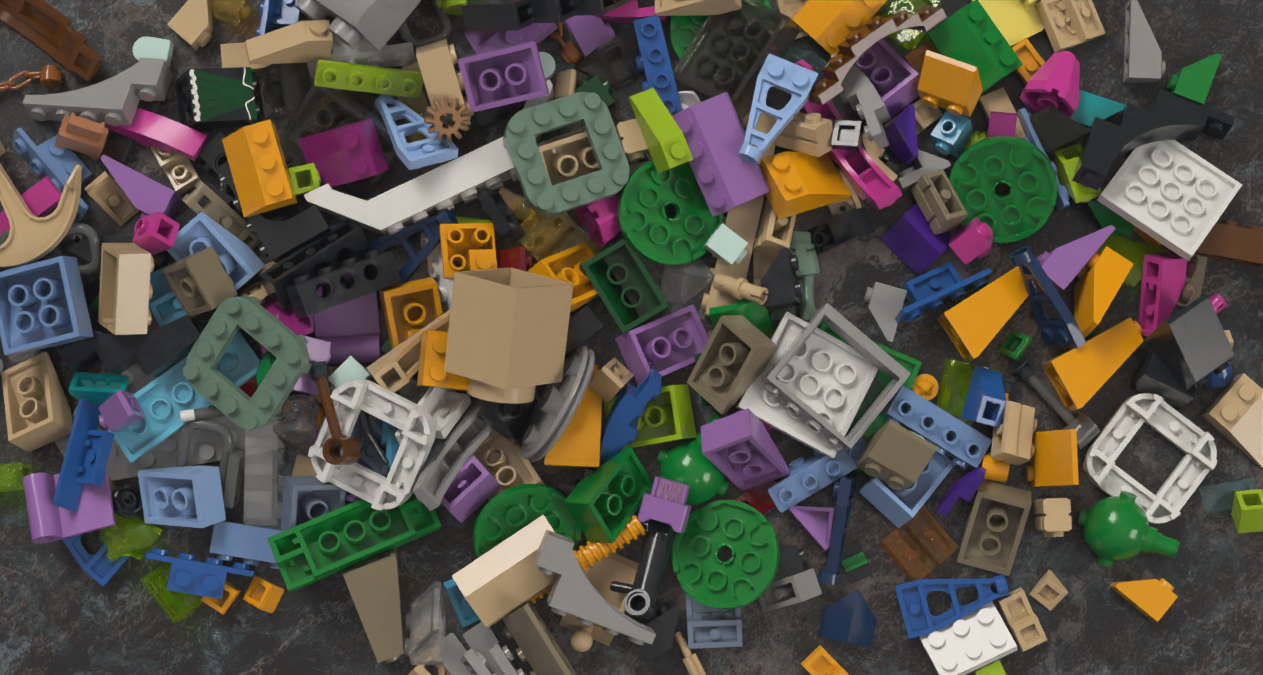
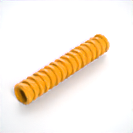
(595, 551)

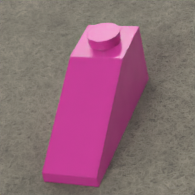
(1160, 289)

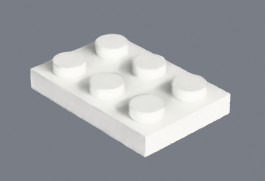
(969, 642)

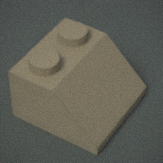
(199, 281)
(895, 456)

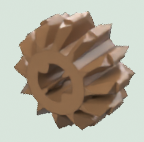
(437, 121)

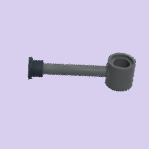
(1084, 426)

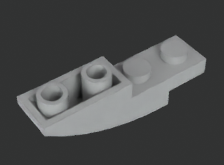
(867, 102)

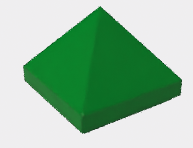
(1015, 345)

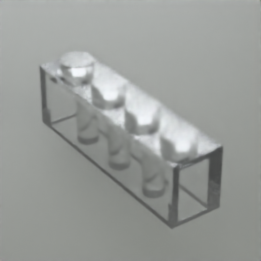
(262, 475)

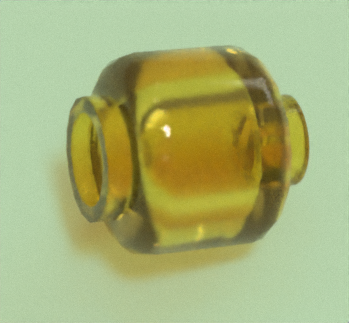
(231, 10)

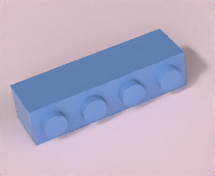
(243, 541)

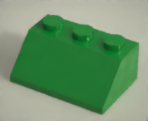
(976, 40)

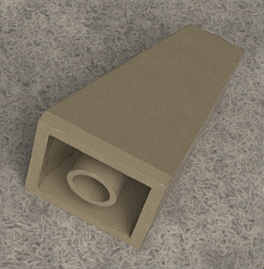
(378, 602)

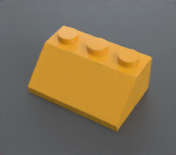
(832, 20)
(259, 168)

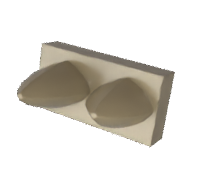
(1193, 281)

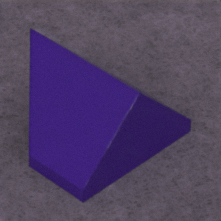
(903, 136)

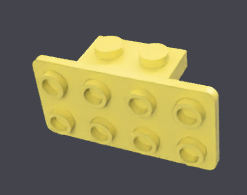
(1014, 18)

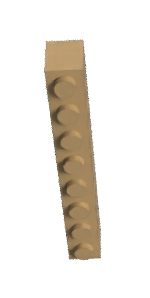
(744, 223)

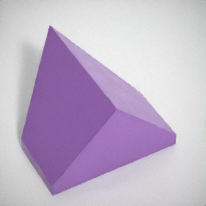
(816, 522)

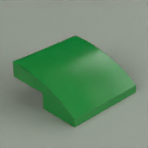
(752, 311)

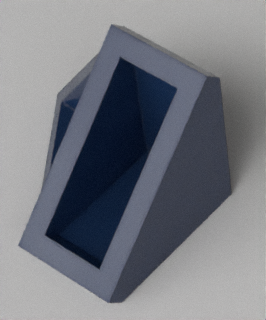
(849, 620)

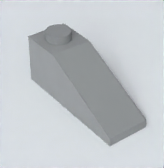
(1141, 51)

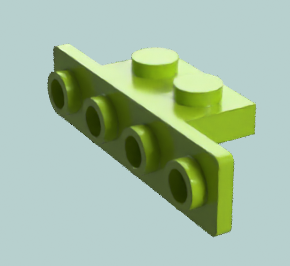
(368, 79)

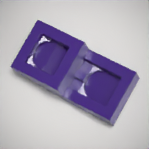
(963, 487)

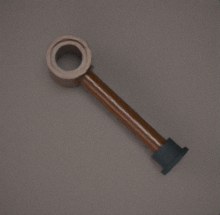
(332, 446)

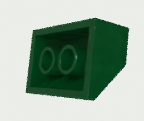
(624, 286)

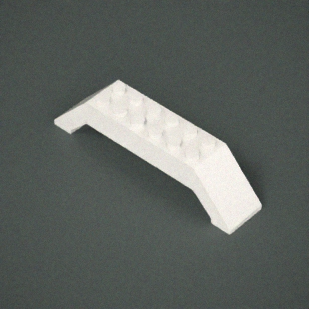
(428, 193)

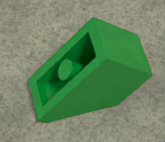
(1195, 80)

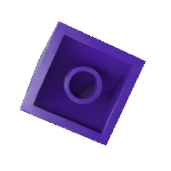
(915, 241)

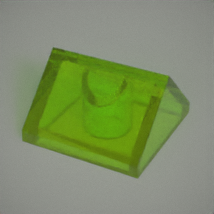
(175, 604)

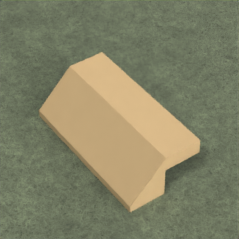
(506, 574)

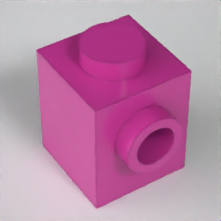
(155, 232)
(972, 240)

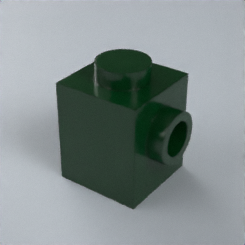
(599, 87)

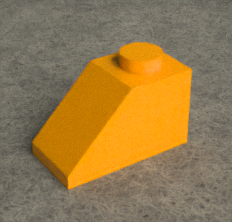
(1147, 595)

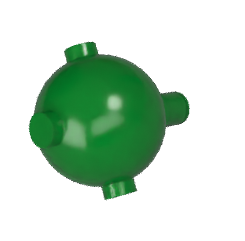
(690, 466)
(1120, 530)

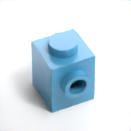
(951, 134)

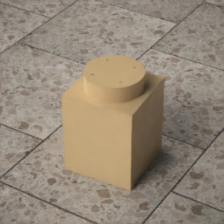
(507, 332)

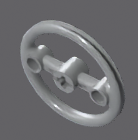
(558, 404)

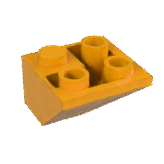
(467, 247)

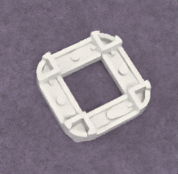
(1172, 425)
(411, 456)

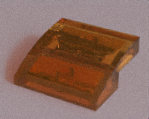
(919, 545)

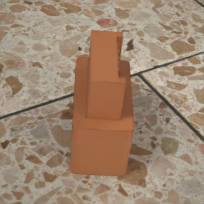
(82, 135)

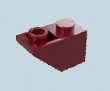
(514, 258)

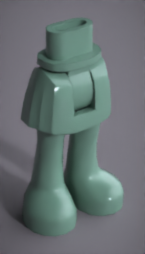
(808, 269)

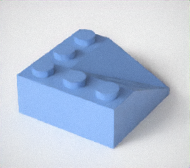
(43, 306)

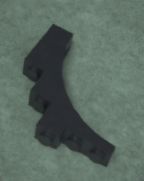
(117, 353)

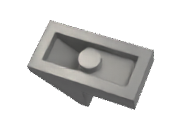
(925, 163)

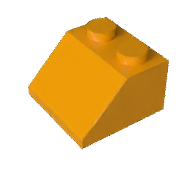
(949, 84)

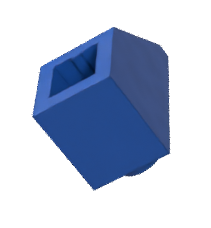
(985, 397)

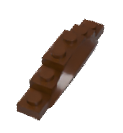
(51, 33)
(860, 40)

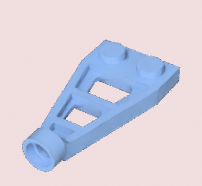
(783, 76)
(417, 153)

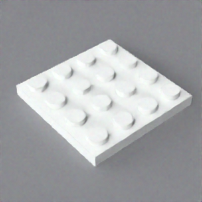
(1170, 194)
(822, 374)

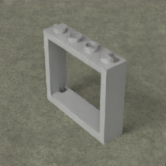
(861, 344)

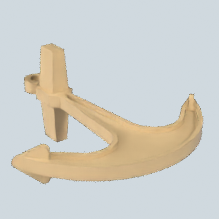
(32, 235)

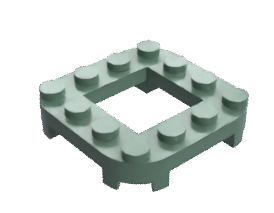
(530, 168)
(290, 364)

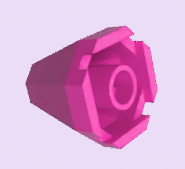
(1054, 84)
(601, 219)

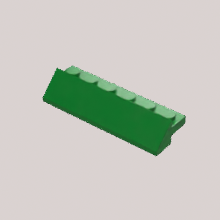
(347, 539)

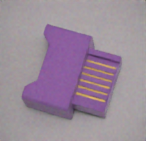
(666, 504)

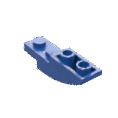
(622, 418)

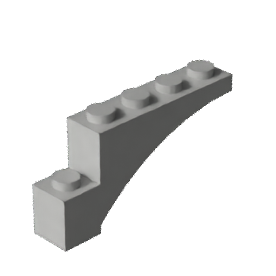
(107, 101)
(450, 455)
(576, 594)

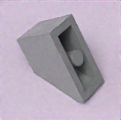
(883, 307)
(790, 590)

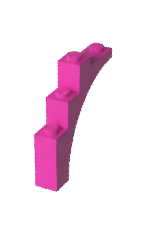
(857, 166)

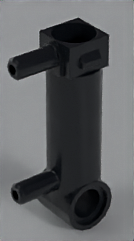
(649, 571)

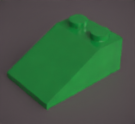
(609, 497)

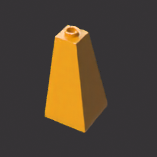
(983, 314)
(1085, 369)
(581, 440)

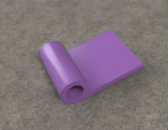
(351, 329)
(54, 523)

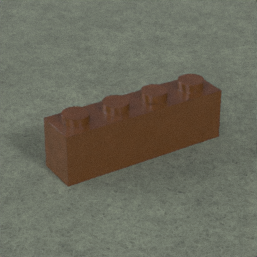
(1232, 244)

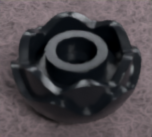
(128, 493)

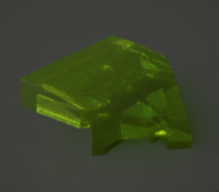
(129, 537)

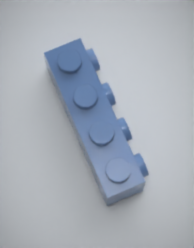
(937, 427)

